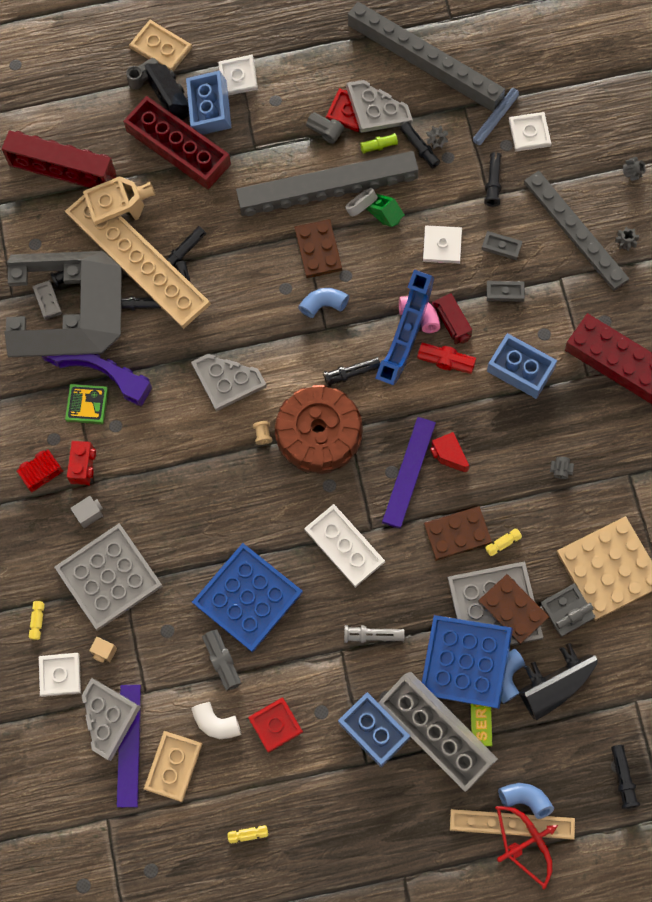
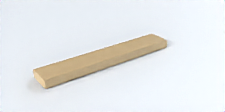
(513, 825)

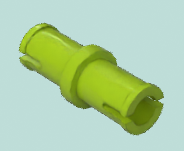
(378, 143)

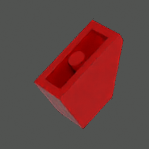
(449, 452)

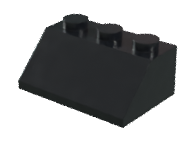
(167, 90)

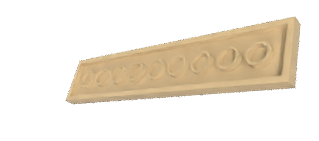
(142, 264)

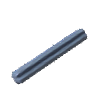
(495, 117)

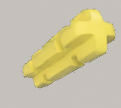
(503, 542)
(36, 620)
(247, 834)

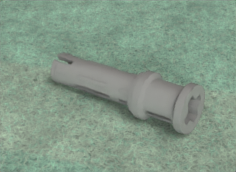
(398, 634)

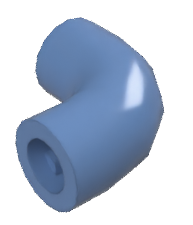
(321, 298)
(514, 663)
(526, 794)

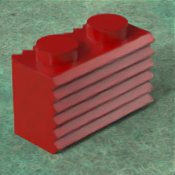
(39, 470)

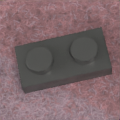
(501, 245)
(505, 291)

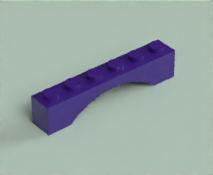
(133, 387)

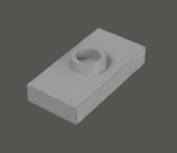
(47, 300)

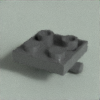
(568, 610)

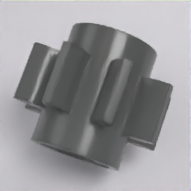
(437, 142)
(634, 168)
(624, 242)
(562, 467)

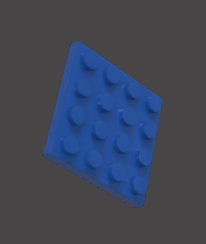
(247, 597)
(467, 661)

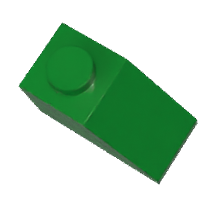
(386, 210)

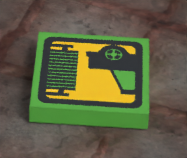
(86, 404)

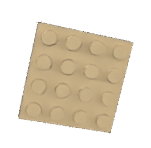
(609, 567)

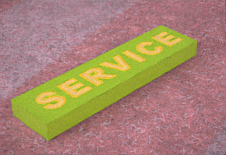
(481, 723)

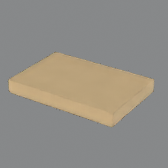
(160, 44)
(173, 766)

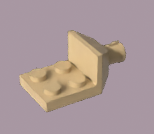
(117, 198)

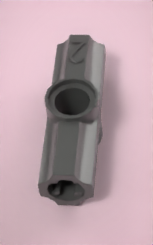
(221, 660)

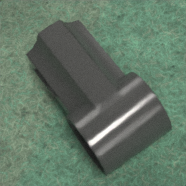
(140, 73)
(328, 129)

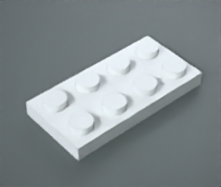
(344, 545)

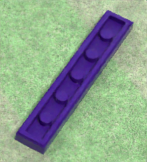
(409, 473)
(129, 755)

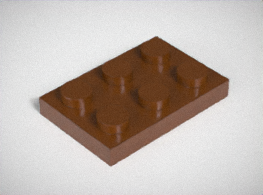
(318, 248)
(457, 533)
(513, 608)

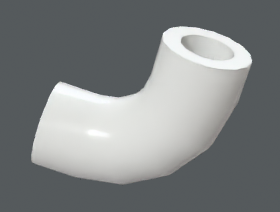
(213, 725)

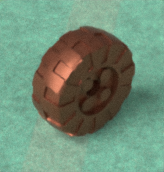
(313, 410)

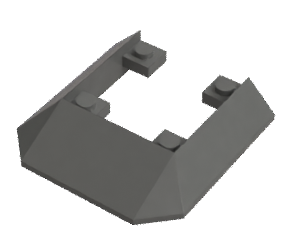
(81, 333)

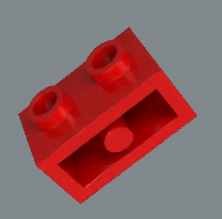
(80, 463)

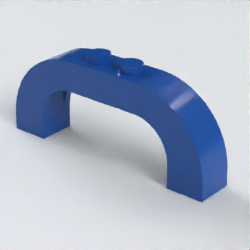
(419, 295)

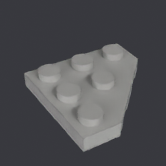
(376, 108)
(227, 380)
(107, 717)

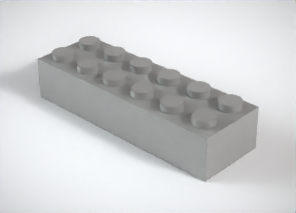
(437, 731)

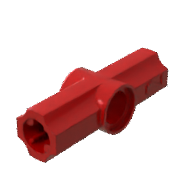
(446, 358)

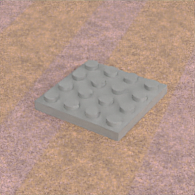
(108, 576)
(471, 586)

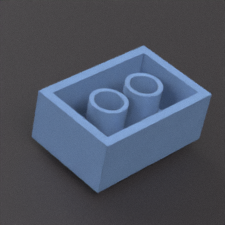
(208, 102)
(521, 365)
(374, 729)

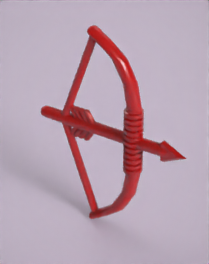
(516, 849)

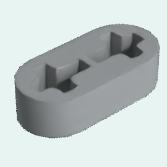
(361, 202)

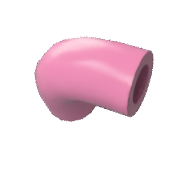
(430, 321)

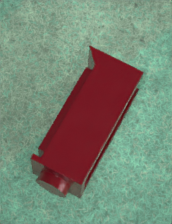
(453, 318)

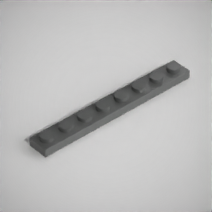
(576, 231)

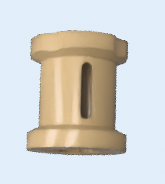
(262, 432)

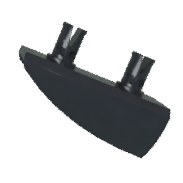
(554, 689)

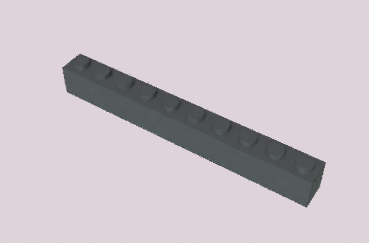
(425, 56)
(327, 183)

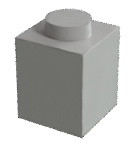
(87, 511)

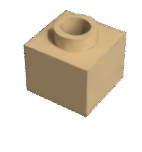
(102, 650)

